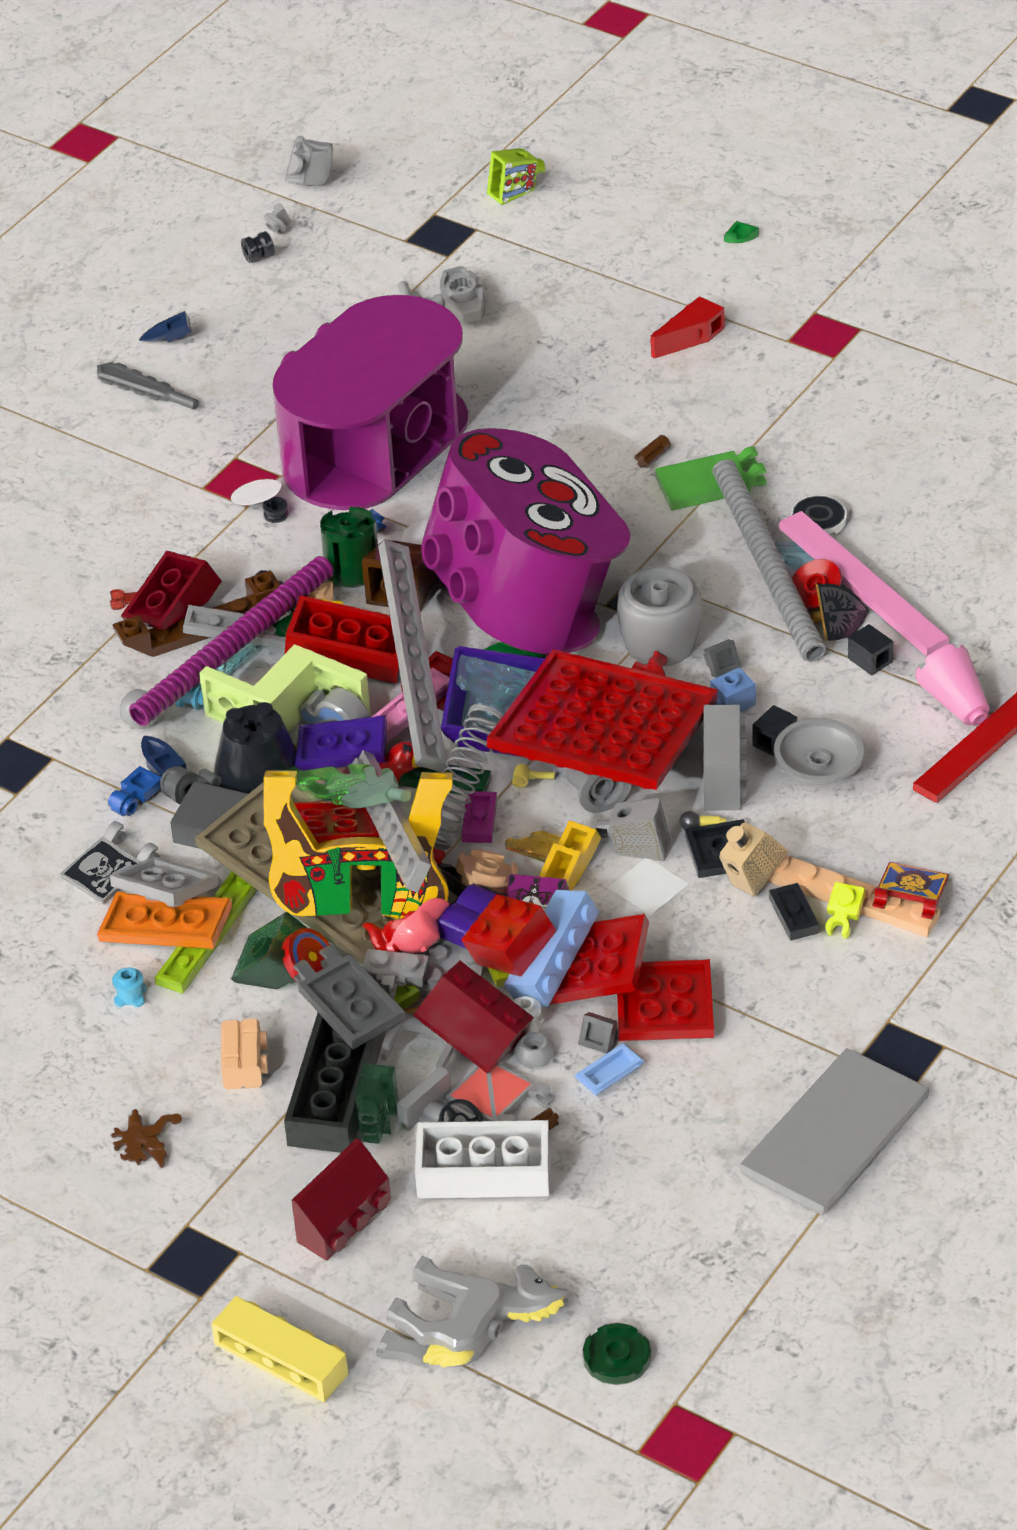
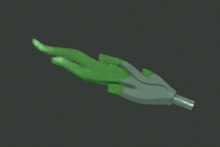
(352, 790)

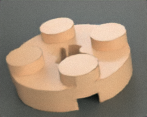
(485, 869)

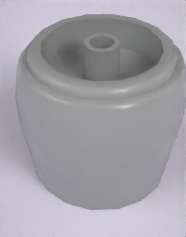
(659, 613)

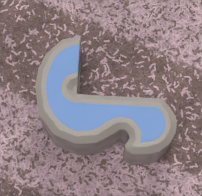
(335, 706)

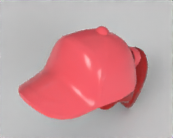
(413, 932)

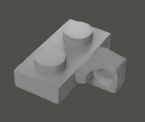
(396, 968)

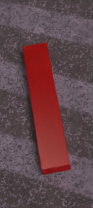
(969, 753)

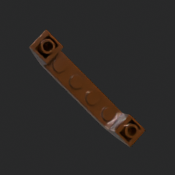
(155, 642)

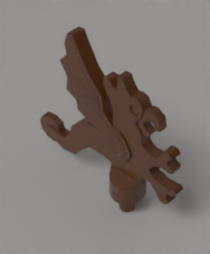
(139, 1136)

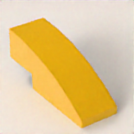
(571, 854)

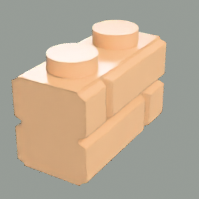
(242, 1053)

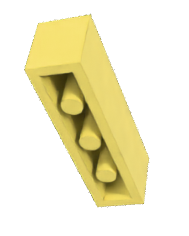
(280, 1348)

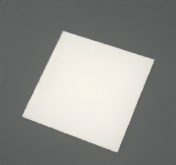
(648, 886)

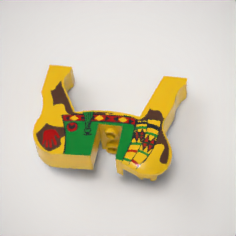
(317, 877)

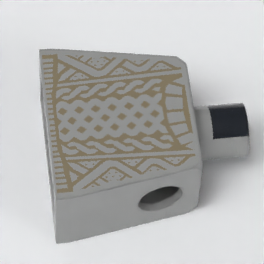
(637, 829)

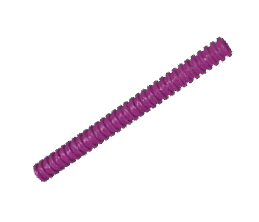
(230, 641)

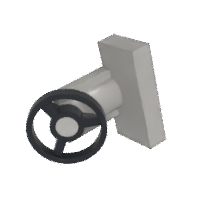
(427, 1103)

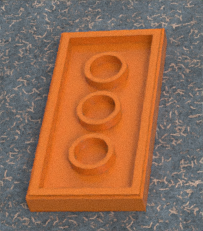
(152, 922)

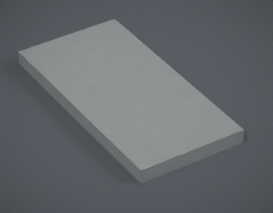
(834, 1131)

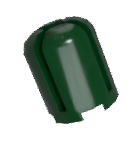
(345, 543)

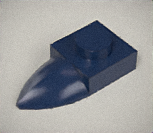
(170, 329)
(159, 755)

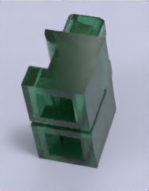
(375, 1100)

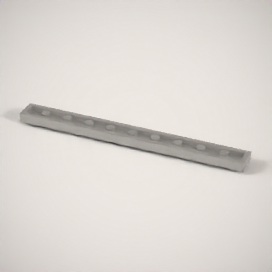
(412, 656)
(397, 835)

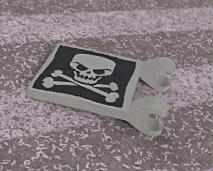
(93, 868)

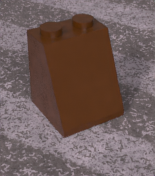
(374, 580)

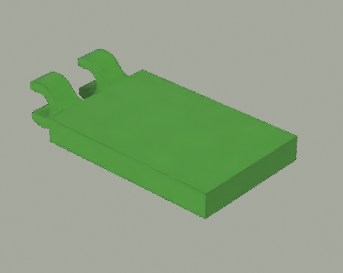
(693, 481)

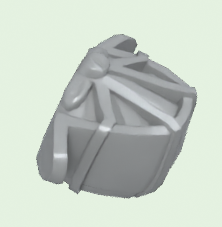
(310, 162)

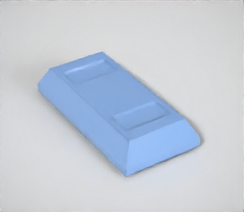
(609, 1069)

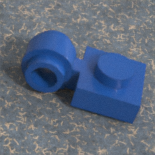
(138, 785)

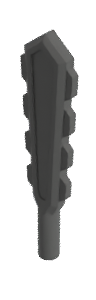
(128, 379)

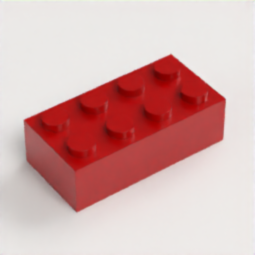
(346, 635)

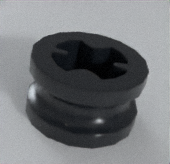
(275, 510)

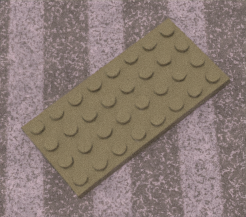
(245, 848)

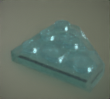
(491, 682)

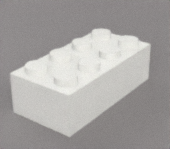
(482, 1159)

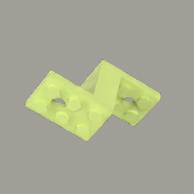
(283, 686)

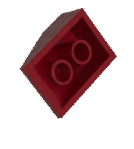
(170, 588)

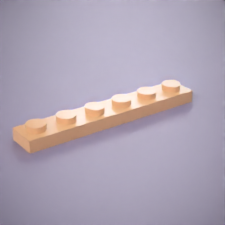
(819, 883)

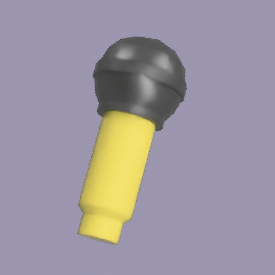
(691, 819)

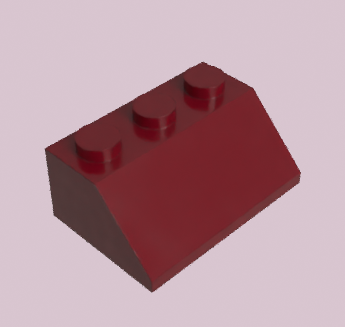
(473, 1016)
(340, 1201)

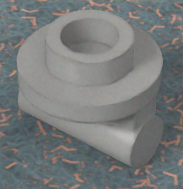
(277, 219)

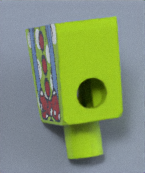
(512, 174)

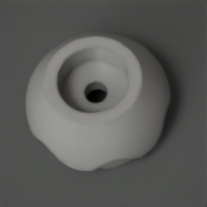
(534, 1050)

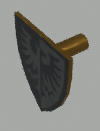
(839, 611)

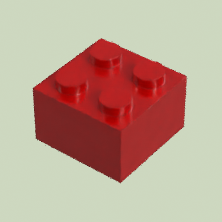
(508, 935)

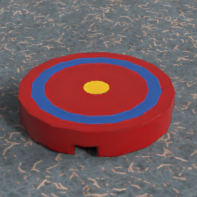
(304, 945)

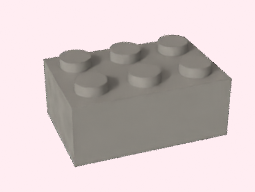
(722, 757)

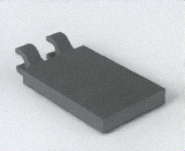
(348, 997)

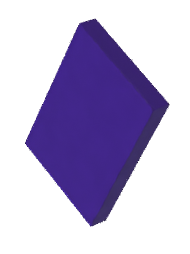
(340, 742)

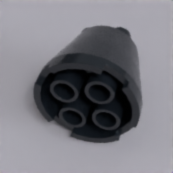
(250, 745)

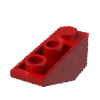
(690, 327)

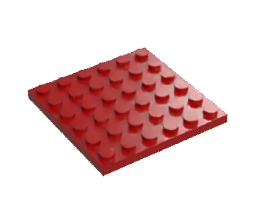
(602, 719)

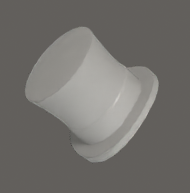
(597, 792)

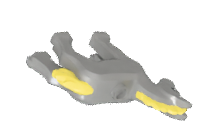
(474, 1318)

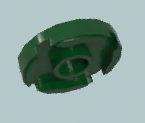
(616, 1354)

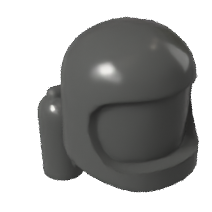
(178, 780)

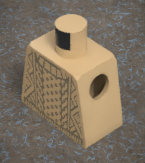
(750, 857)

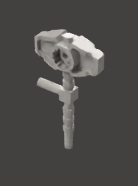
(459, 293)

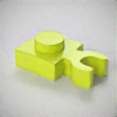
(844, 904)

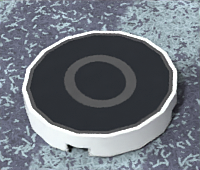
(824, 511)

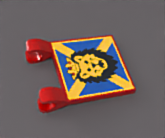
(913, 885)

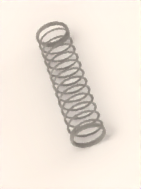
(443, 833)

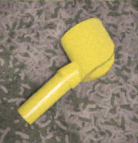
(523, 773)

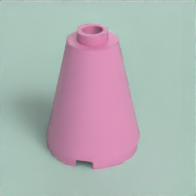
(954, 683)

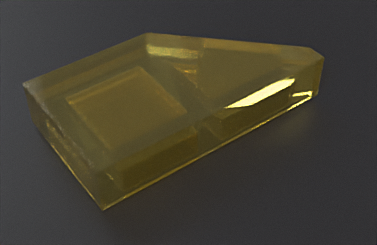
(535, 846)

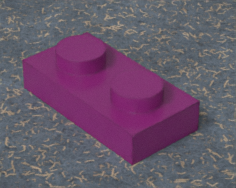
(479, 817)

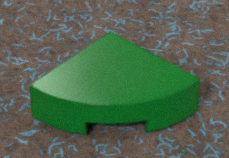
(741, 233)

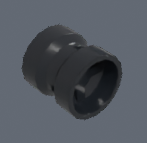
(257, 247)

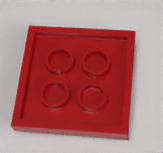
(336, 821)
(606, 960)
(669, 1002)

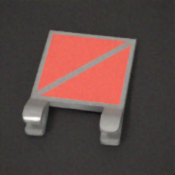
(498, 1093)

